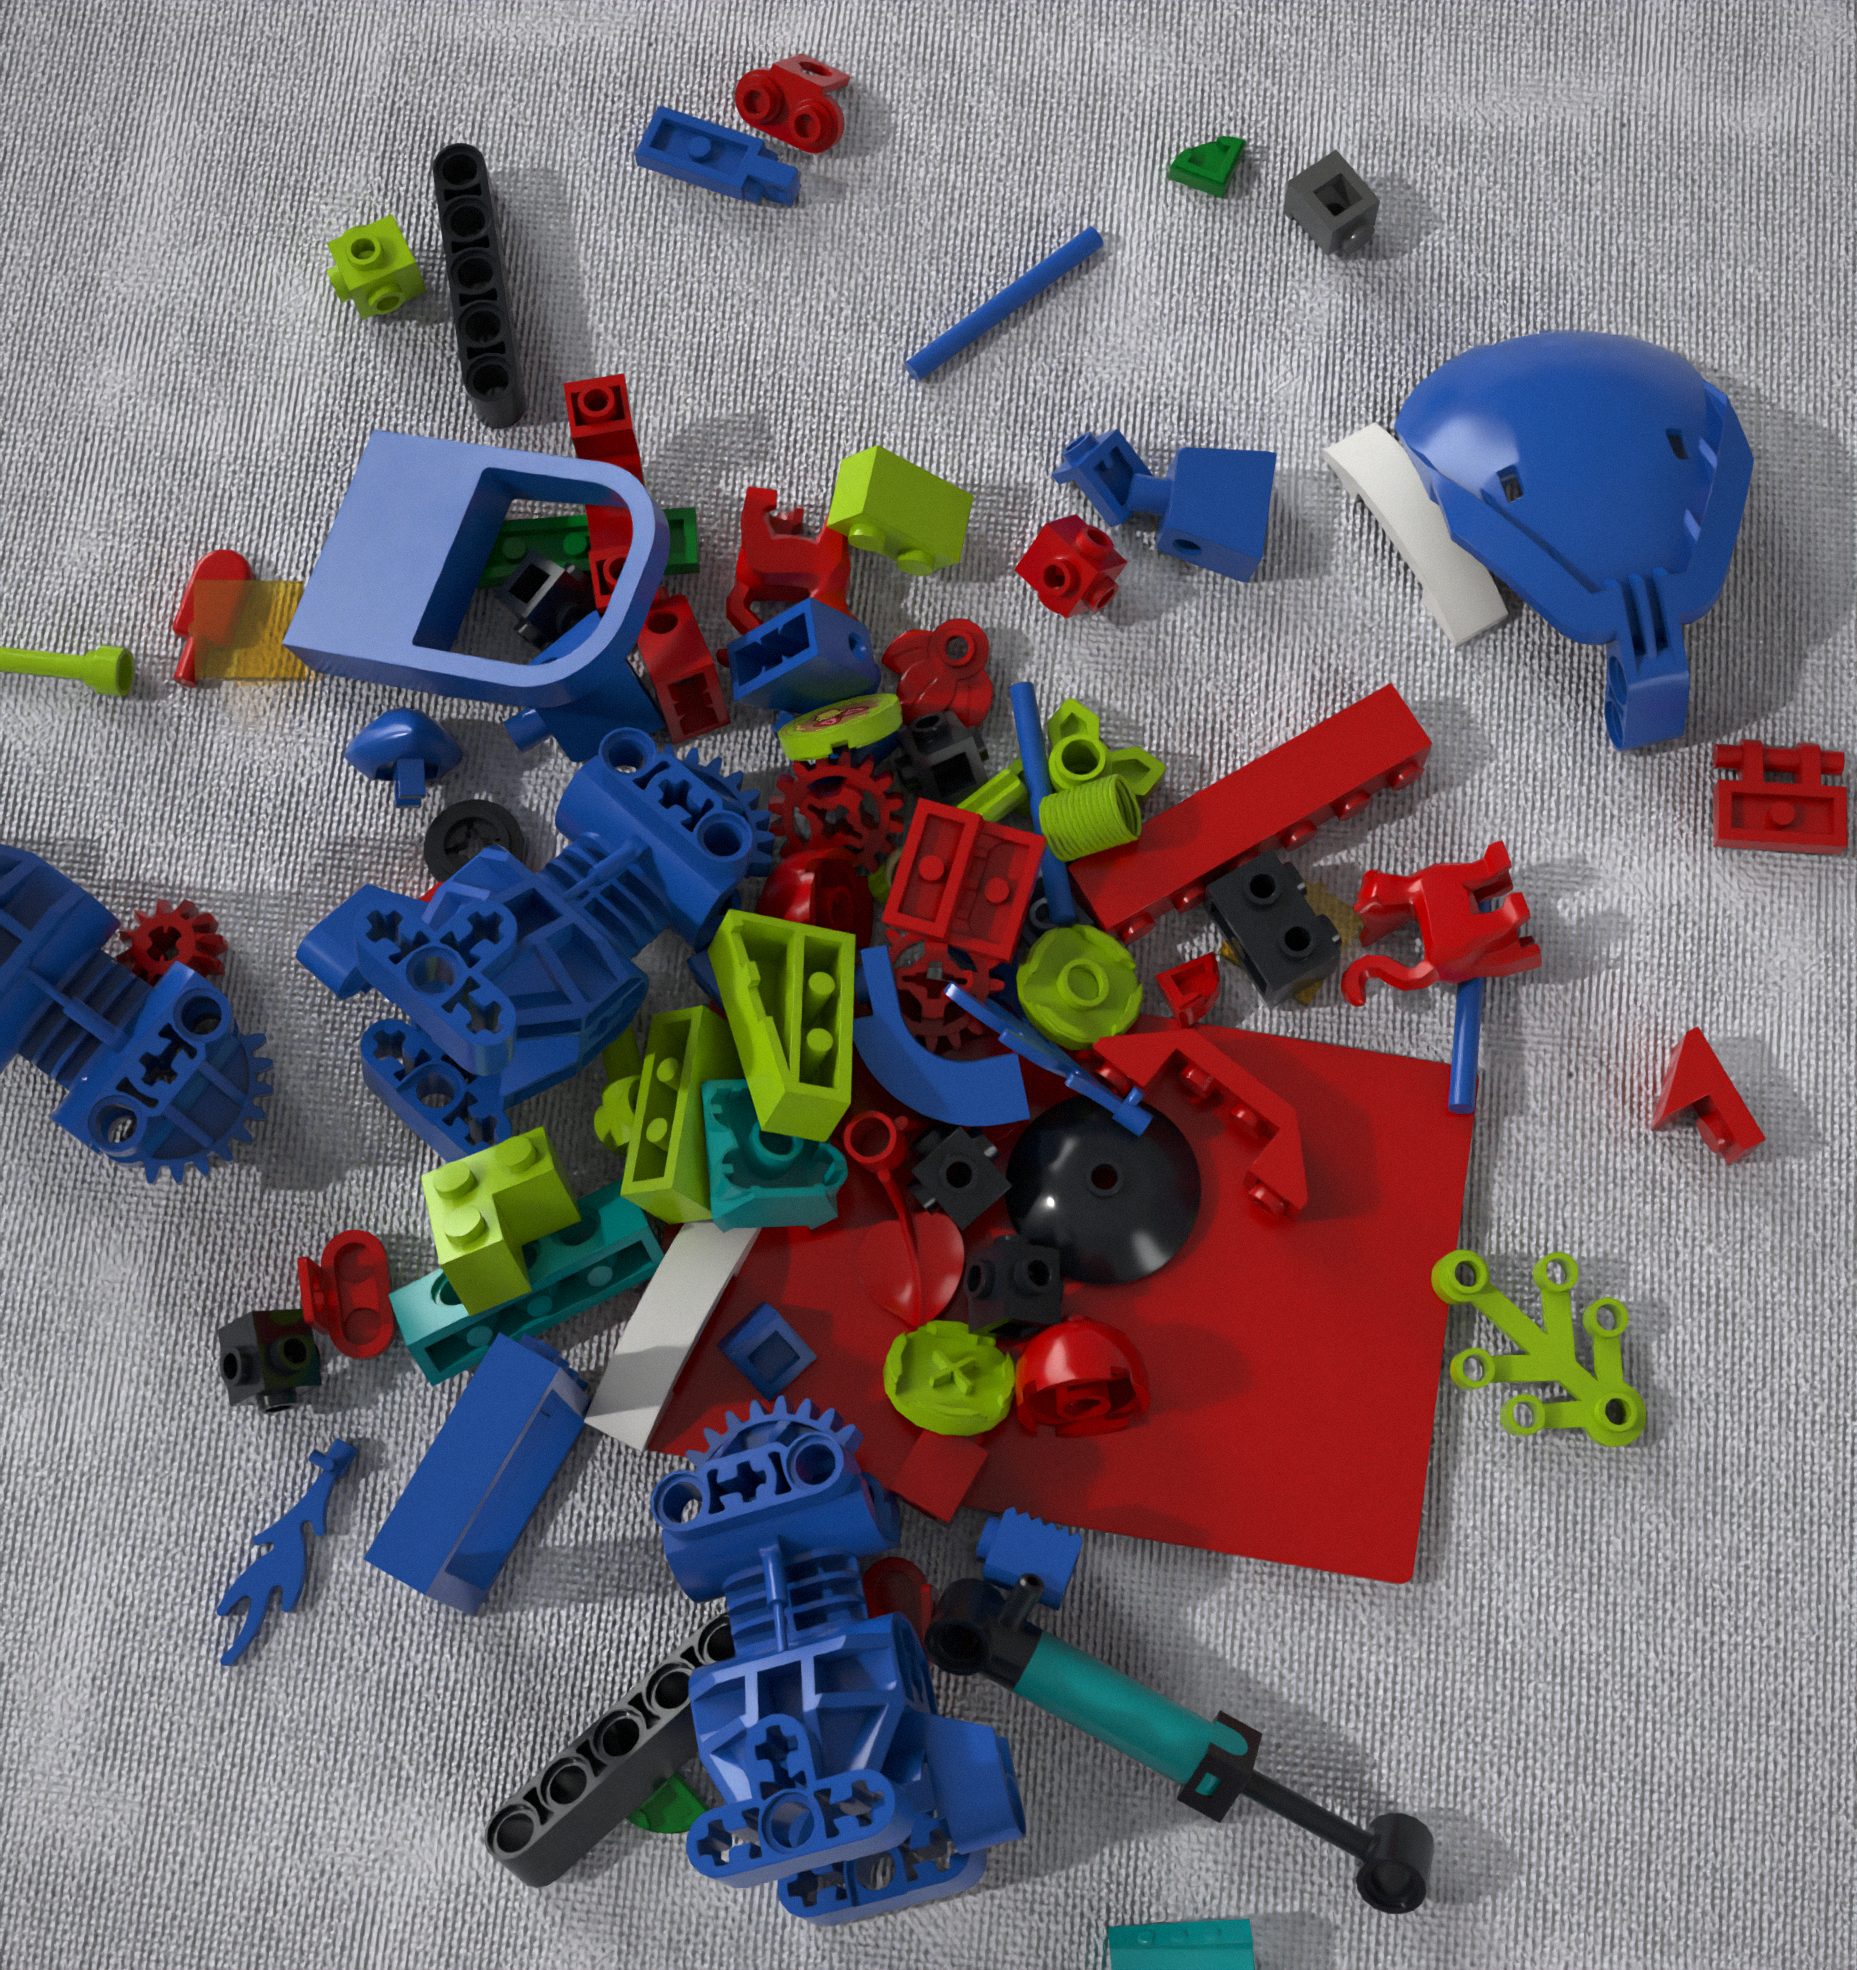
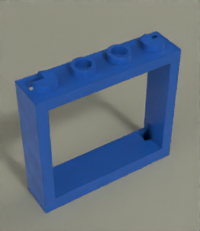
(484, 1474)

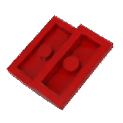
(964, 881)

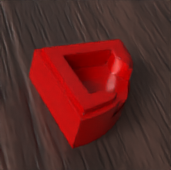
(1191, 988)

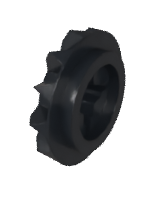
(451, 834)

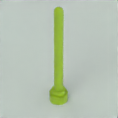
(107, 669)

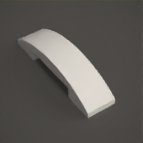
(1454, 582)
(666, 1329)

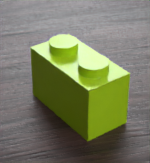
(899, 511)

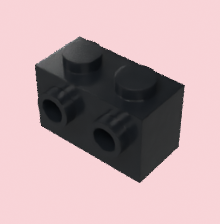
(1273, 927)

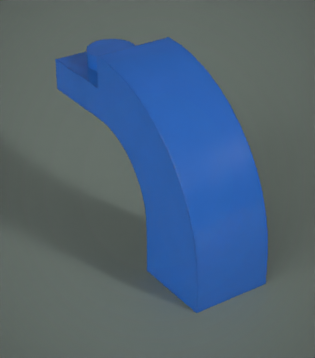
(942, 1088)

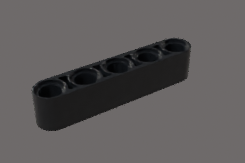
(483, 309)
(606, 1767)

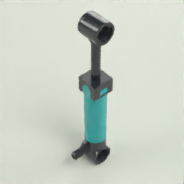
(1210, 1760)

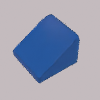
(766, 1350)

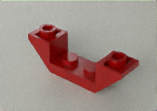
(605, 432)
(1142, 1060)

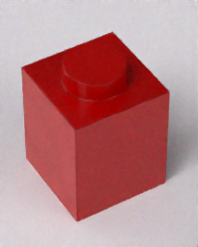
(940, 1474)

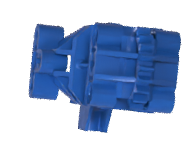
(534, 972)
(114, 1033)
(818, 1693)

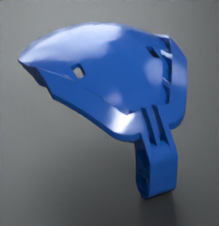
(1610, 525)

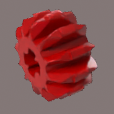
(181, 927)

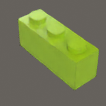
(667, 1141)

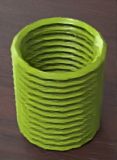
(1090, 818)

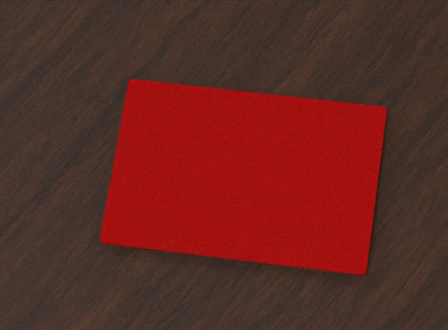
(1275, 1352)

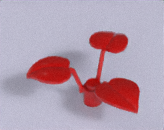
(919, 1260)

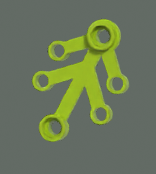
(1548, 1353)

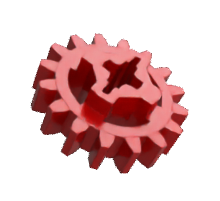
(815, 799)
(932, 1010)

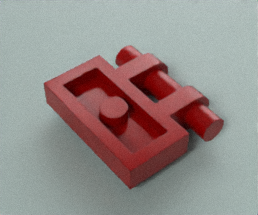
(1779, 815)

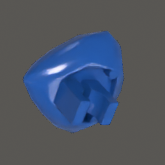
(404, 749)

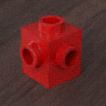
(1072, 567)

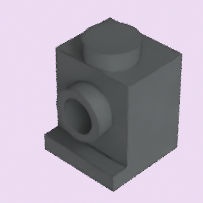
(1328, 191)

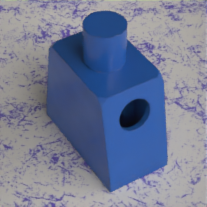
(1210, 507)
(803, 660)
(586, 721)

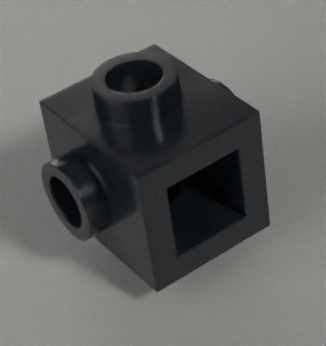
(546, 599)
(941, 758)
(973, 1187)
(1013, 1289)
(269, 1359)

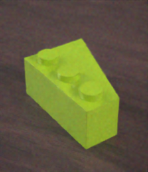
(790, 1018)

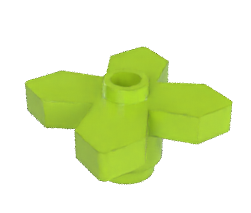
(1081, 757)

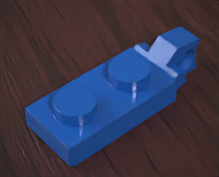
(715, 158)

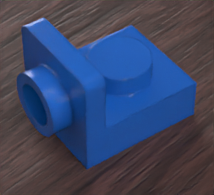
(1103, 471)

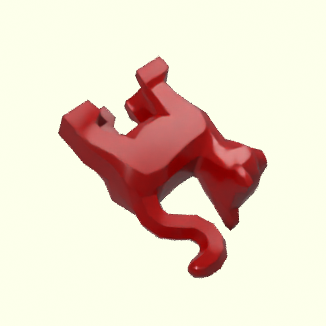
(782, 565)
(1454, 933)

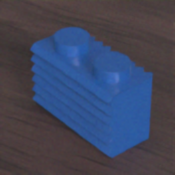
(1027, 1546)

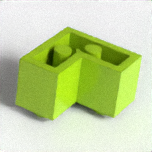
(491, 1208)

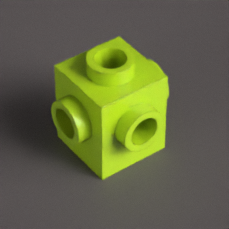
(374, 268)

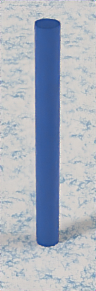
(1003, 304)
(1039, 785)
(1466, 1041)

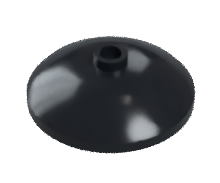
(1112, 1232)

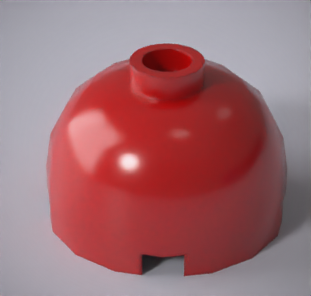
(820, 891)
(1080, 1378)

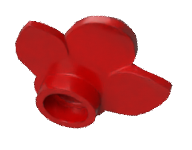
(937, 682)

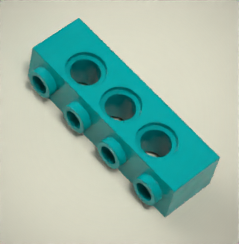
(567, 1275)

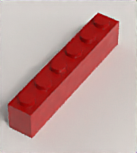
(1248, 812)

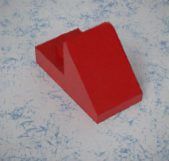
(1701, 1084)

